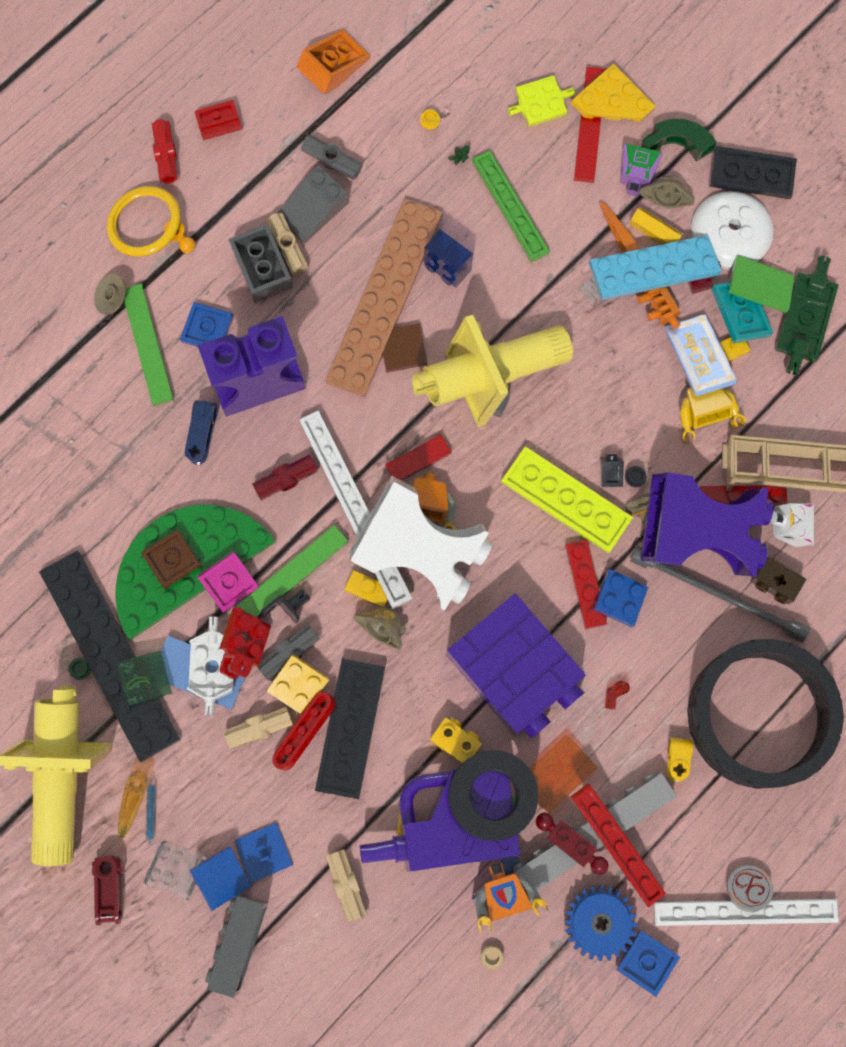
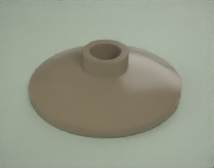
(110, 293)

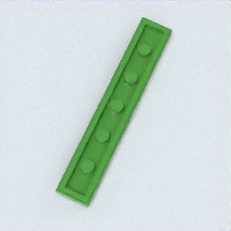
(510, 206)
(147, 345)
(294, 571)

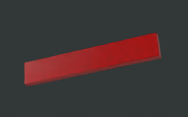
(588, 138)
(618, 845)

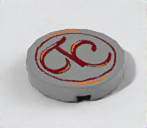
(750, 888)

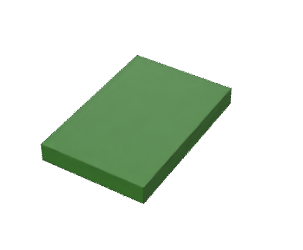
(761, 284)

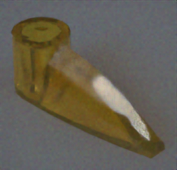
(131, 801)

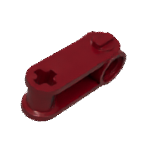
(107, 890)

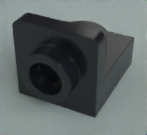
(612, 471)

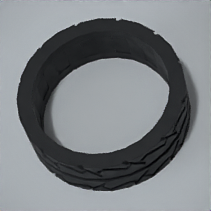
(826, 698)

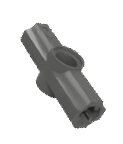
(321, 151)
(296, 644)

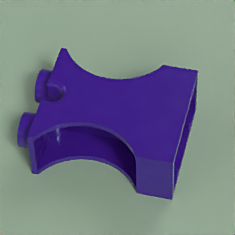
(253, 366)
(688, 521)

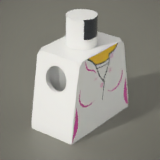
(794, 524)

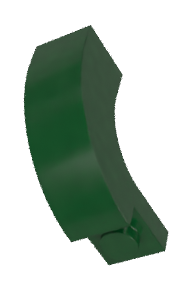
(683, 133)

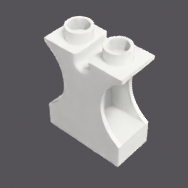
(404, 537)

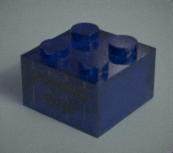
(447, 258)

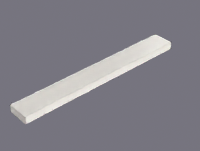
(727, 913)

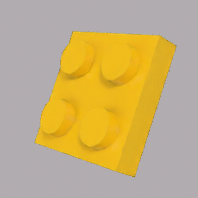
(297, 684)

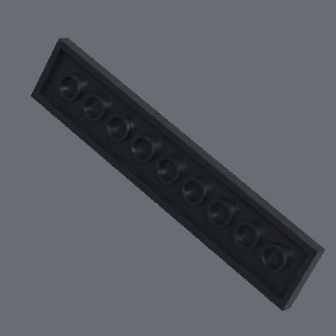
(102, 647)

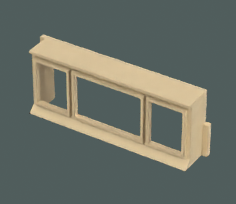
(781, 447)

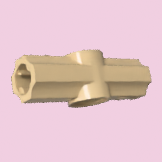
(282, 234)
(258, 728)
(346, 885)

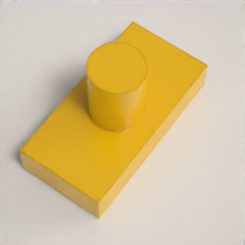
(366, 589)

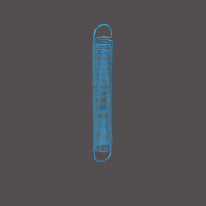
(149, 812)

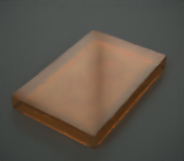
(560, 772)

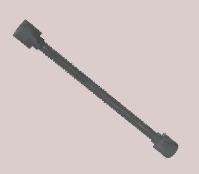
(794, 629)

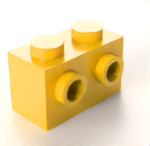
(455, 740)

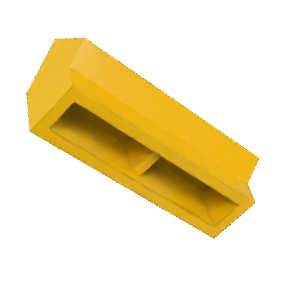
(654, 227)

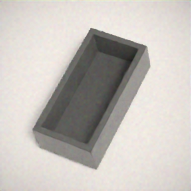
(237, 945)

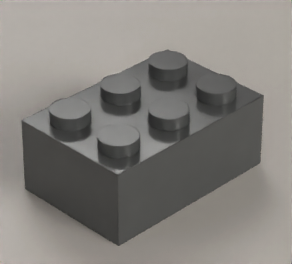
(261, 263)

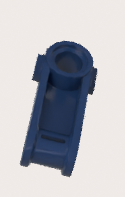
(200, 431)

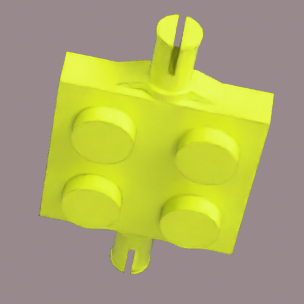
(541, 101)

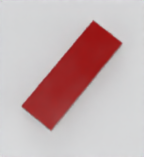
(418, 458)

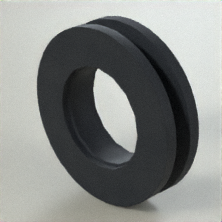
(516, 772)

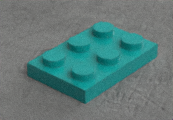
(742, 316)

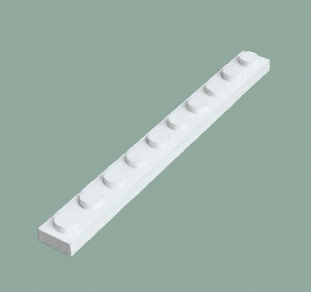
(350, 499)

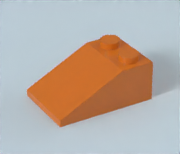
(332, 60)

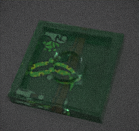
(144, 678)

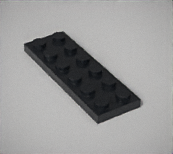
(350, 729)

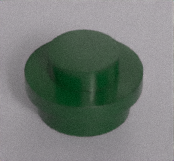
(79, 669)

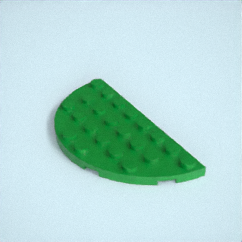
(210, 533)

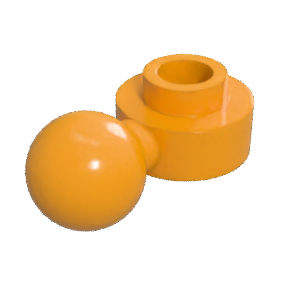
(186, 244)

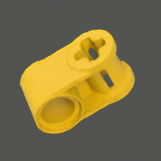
(680, 755)

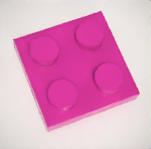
(227, 581)

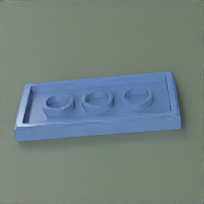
(177, 665)

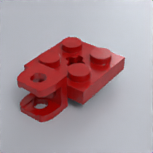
(238, 651)

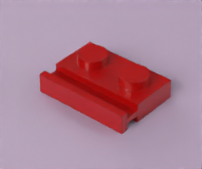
(218, 120)

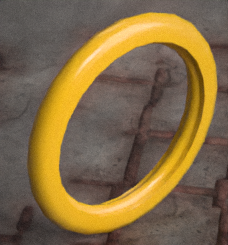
(128, 197)

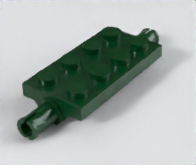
(807, 316)

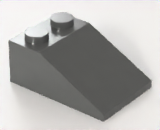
(313, 204)

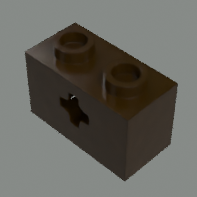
(789, 582)

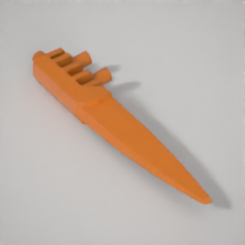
(660, 298)

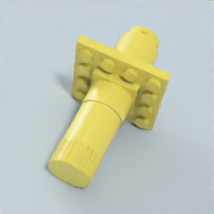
(483, 371)
(55, 760)

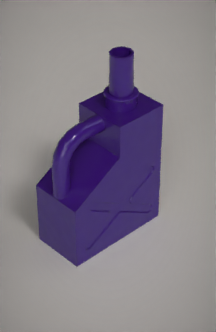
(440, 838)

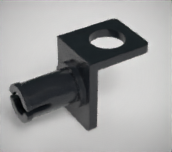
(288, 606)

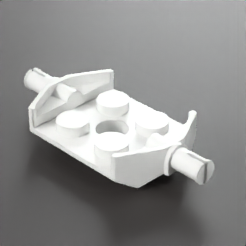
(201, 682)

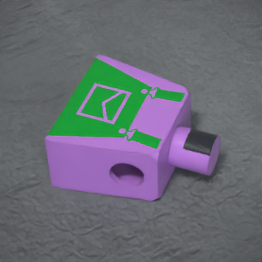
(638, 167)

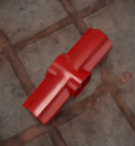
(164, 151)

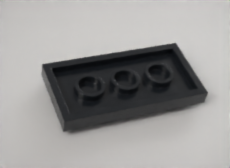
(753, 172)

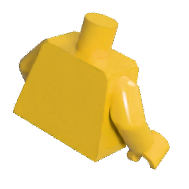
(708, 409)

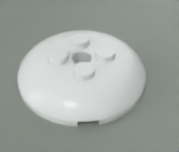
(747, 214)

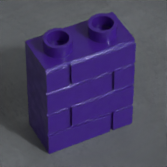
(517, 667)

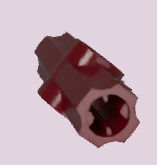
(285, 477)

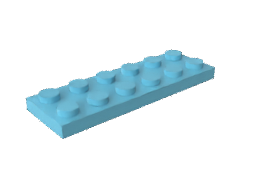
(654, 267)

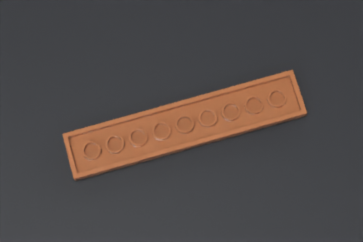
(383, 298)

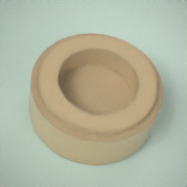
(492, 957)

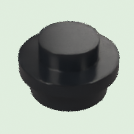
(635, 476)

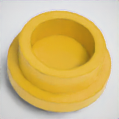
(430, 119)

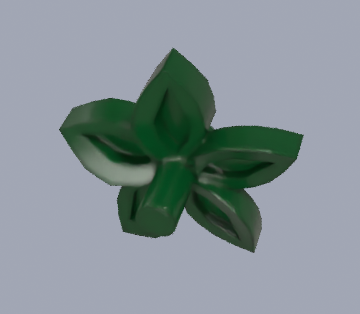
(461, 154)

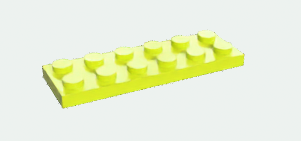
(566, 500)

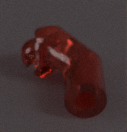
(615, 691)

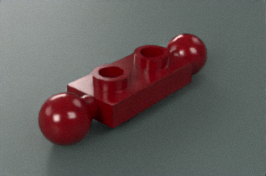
(572, 843)

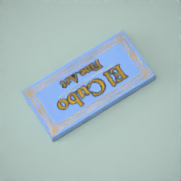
(701, 355)

